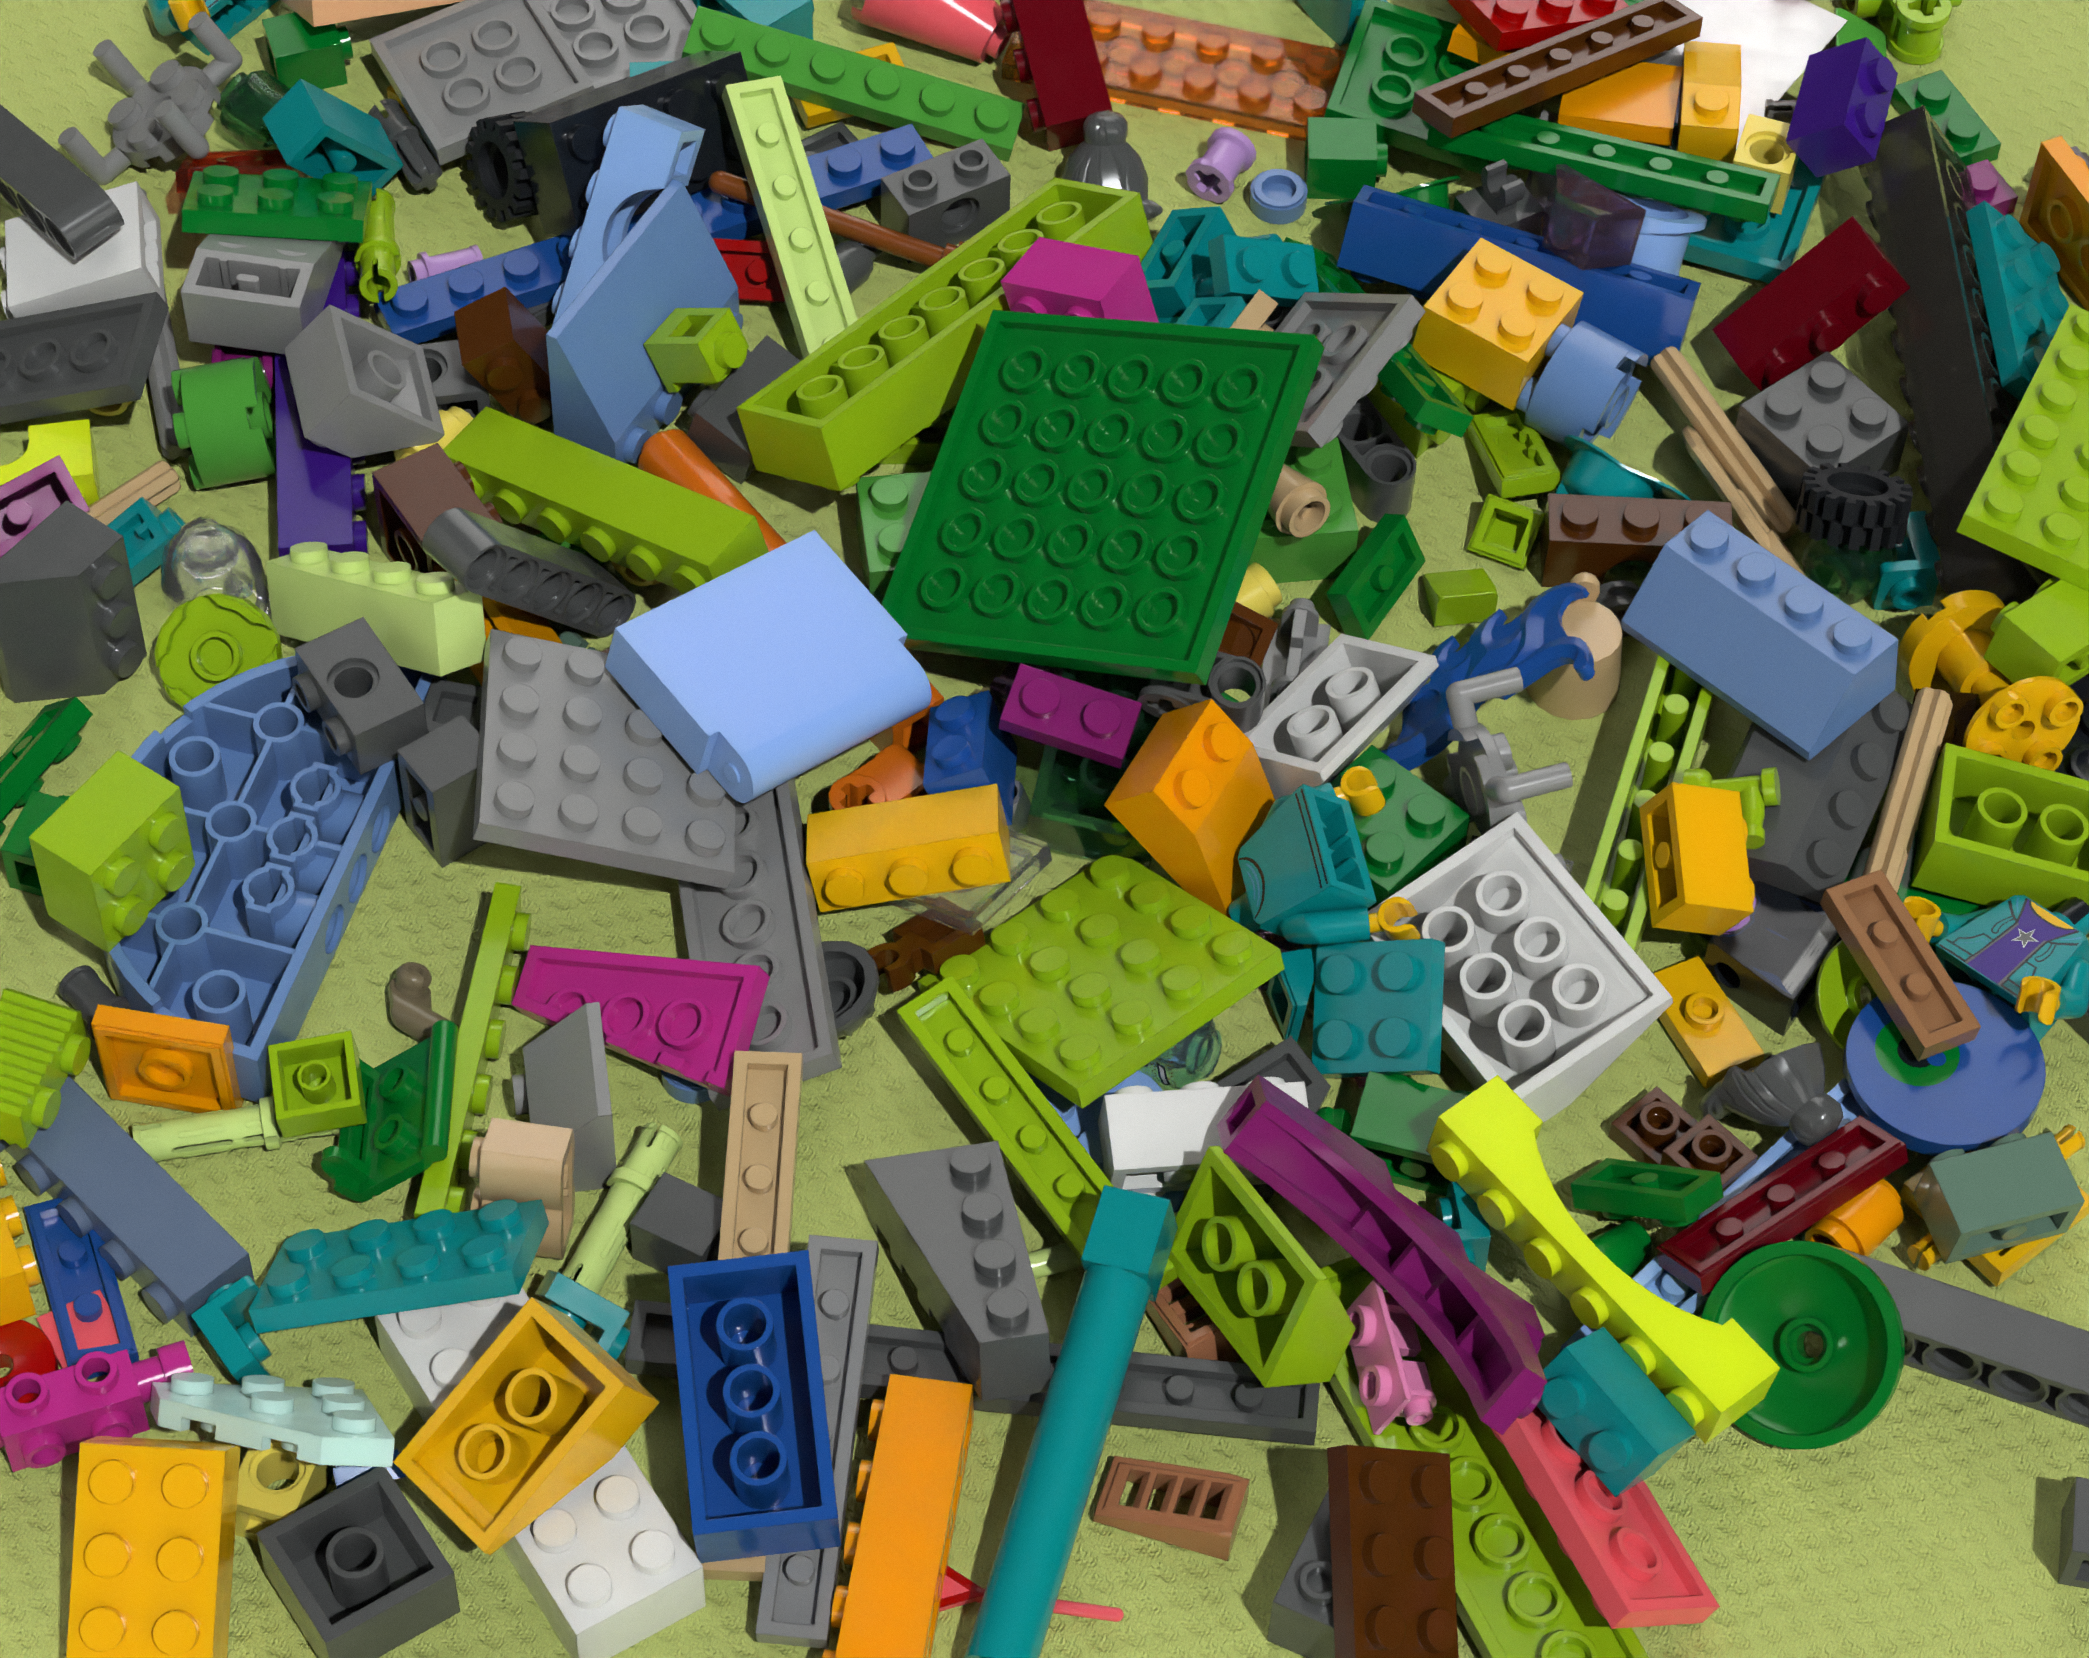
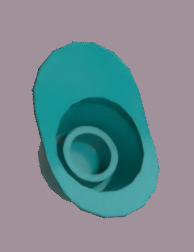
(1600, 474)

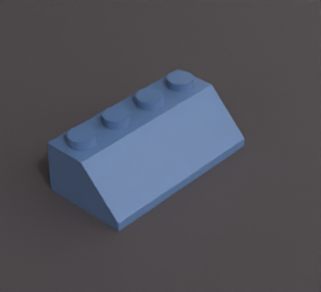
(1762, 635)

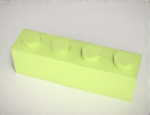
(418, 616)

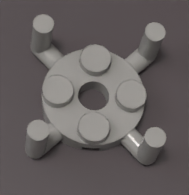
(161, 114)
(1483, 771)

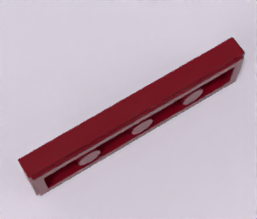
(1783, 1203)

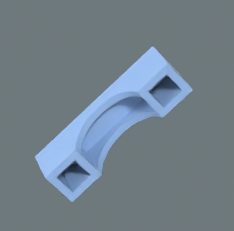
(640, 158)

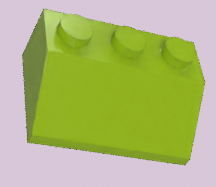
(1257, 1279)

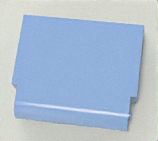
(770, 668)

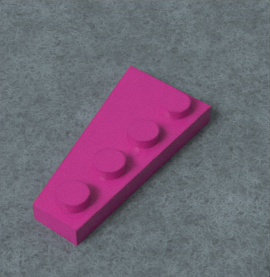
(652, 1008)

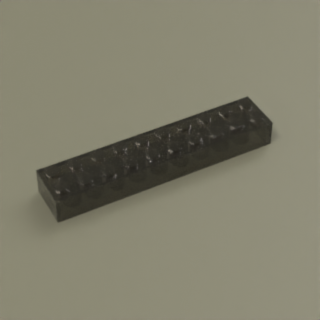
(1944, 343)

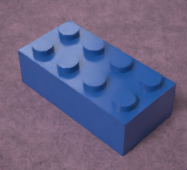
(753, 1407)

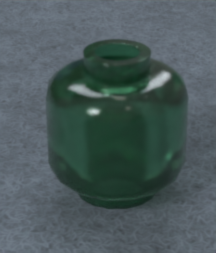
(244, 105)
(1844, 572)

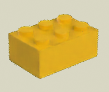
(153, 1548)

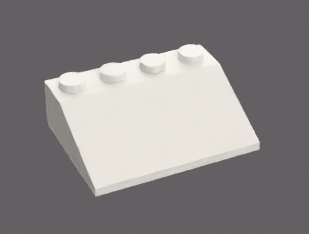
(1530, 969)

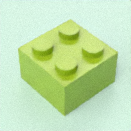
(113, 851)

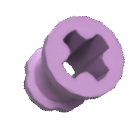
(1226, 157)

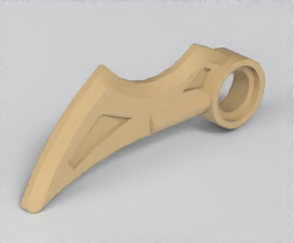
(1743, 511)

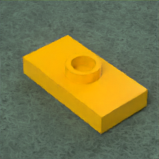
(1705, 1023)

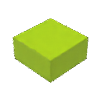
(317, 1084)

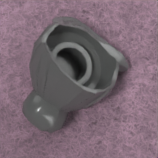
(1109, 159)
(1780, 1093)

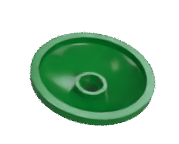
(1805, 1288)

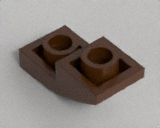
(1665, 1134)

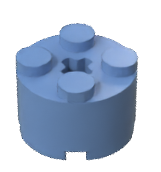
(1583, 385)

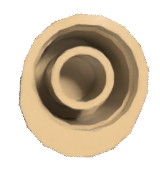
(1562, 690)

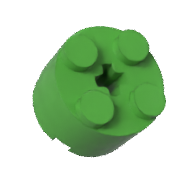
(225, 421)

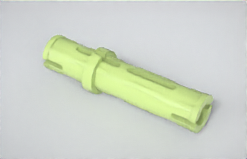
(215, 1132)
(627, 1192)

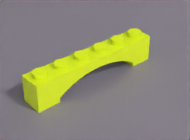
(1699, 1365)

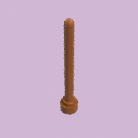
(847, 225)

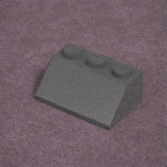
(67, 610)

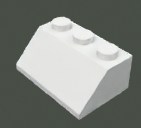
(1336, 710)

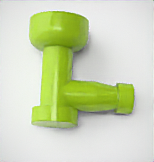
(1754, 793)

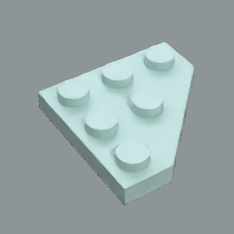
(320, 1422)

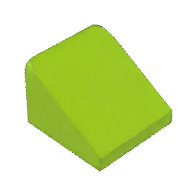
(1506, 532)
(1460, 596)

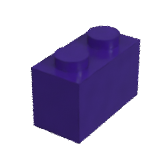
(1842, 107)

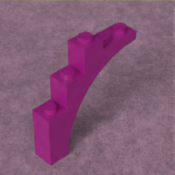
(1348, 1192)

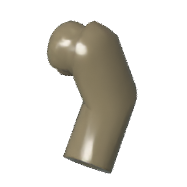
(411, 1001)

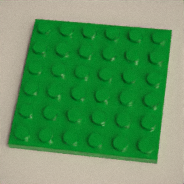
(1101, 493)

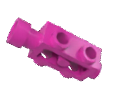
(77, 1409)

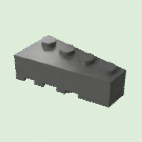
(966, 1253)

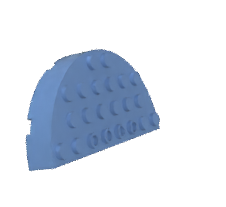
(279, 860)

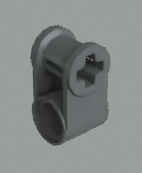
(1226, 674)

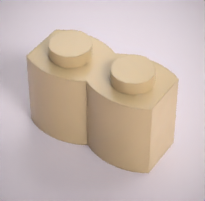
(528, 1165)

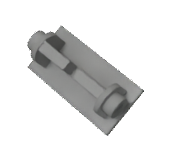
(1293, 647)

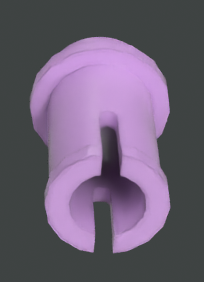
(428, 266)

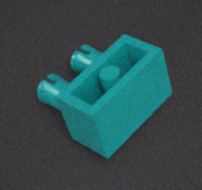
(1179, 258)

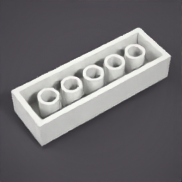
(603, 1556)

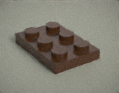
(1392, 1553)

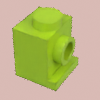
(696, 347)

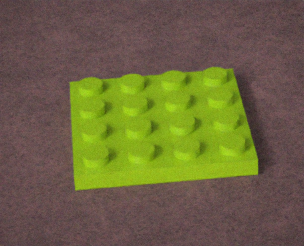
(1108, 975)

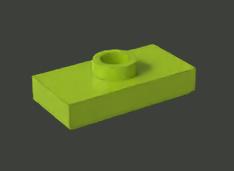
(1513, 454)

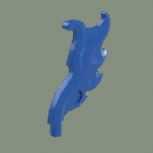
(1530, 642)

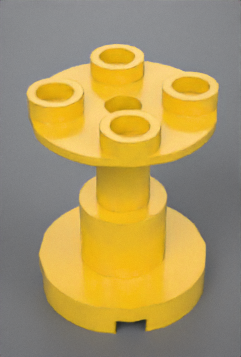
(2016, 720)

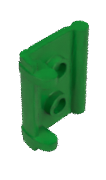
(406, 1119)

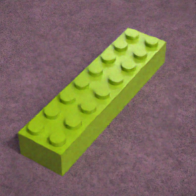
(915, 349)

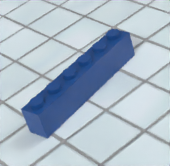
(1423, 243)

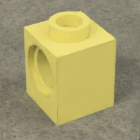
(1765, 149)
(262, 1506)

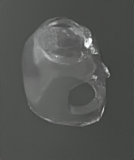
(211, 560)

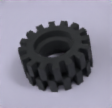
(500, 168)
(1853, 506)

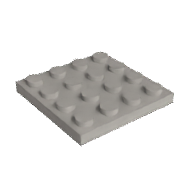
(586, 773)

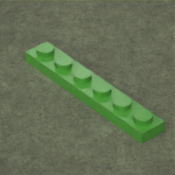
(861, 83)

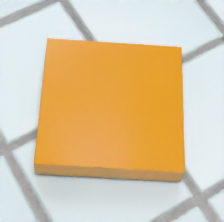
(1627, 104)
(166, 1060)

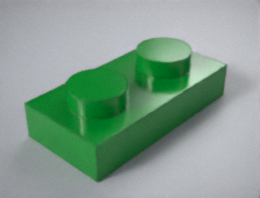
(1951, 113)
(1376, 576)
(1647, 1191)

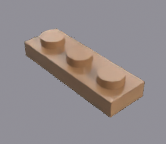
(1900, 965)

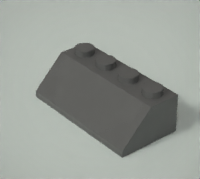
(1823, 800)

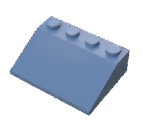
(597, 362)

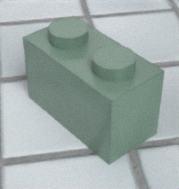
(1997, 1196)

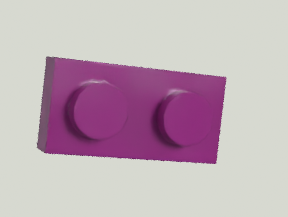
(1070, 716)

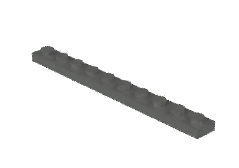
(1155, 1394)

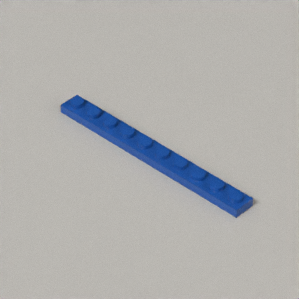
(536, 271)

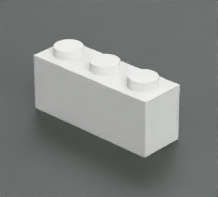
(1161, 1136)

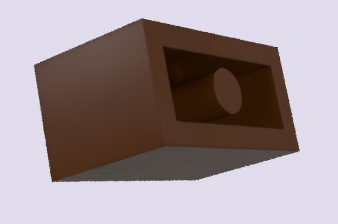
(506, 354)

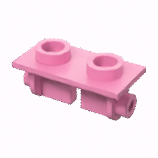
(1387, 1382)

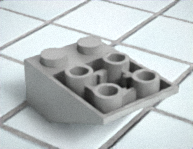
(257, 289)

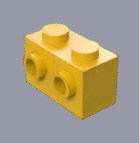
(1696, 859)

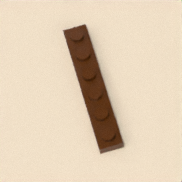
(1555, 65)

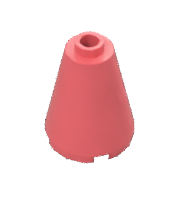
(954, 26)

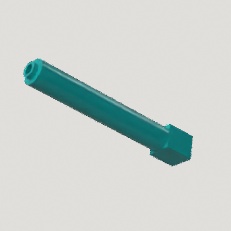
(1122, 1272)

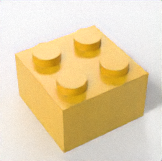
(1494, 322)

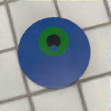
(1957, 1096)

